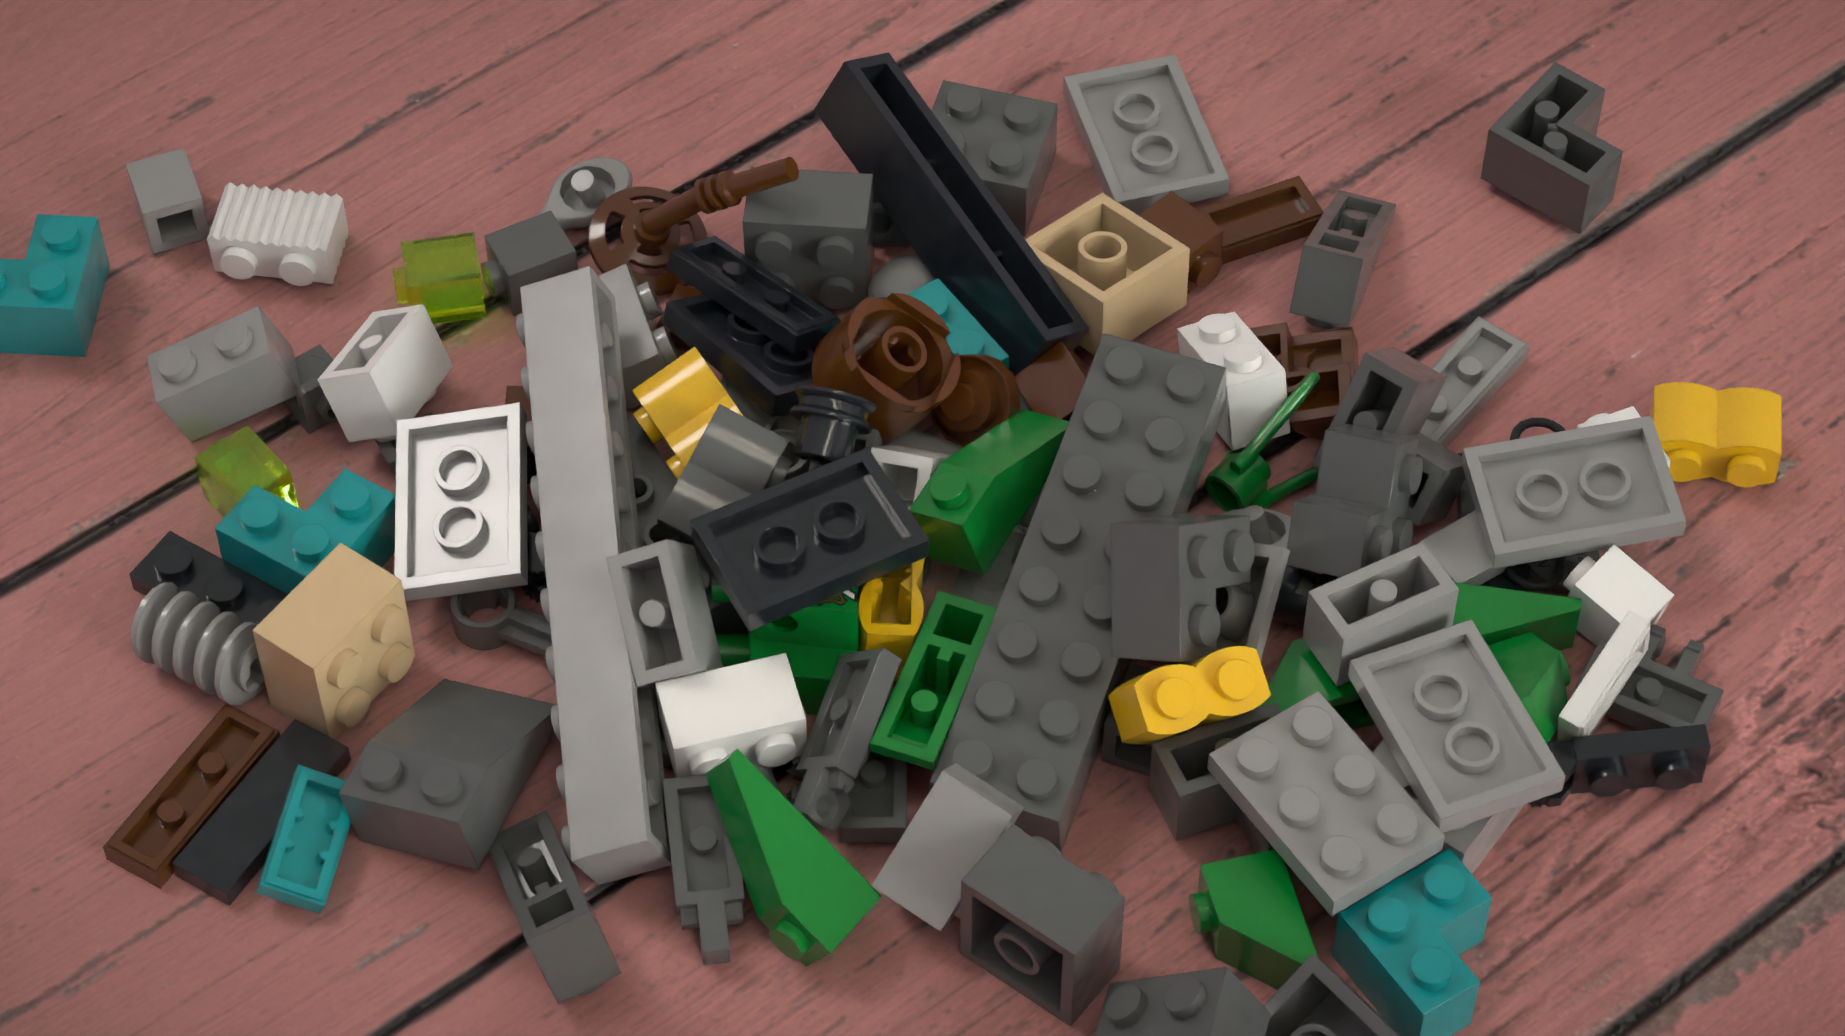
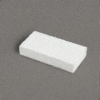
(1605, 678)

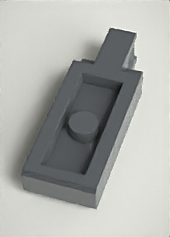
(842, 734)
(703, 865)

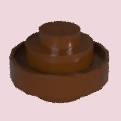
(980, 400)

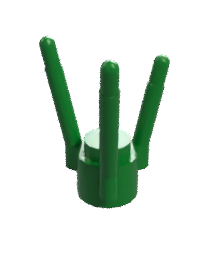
(1243, 474)

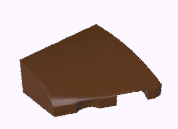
(1329, 354)

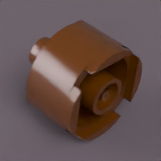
(892, 356)

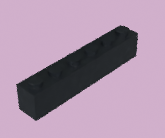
(947, 209)

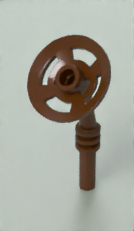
(654, 227)

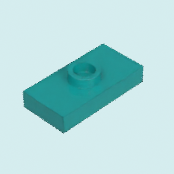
(306, 842)

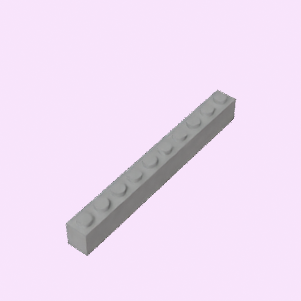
(587, 514)

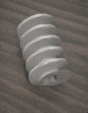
(198, 643)

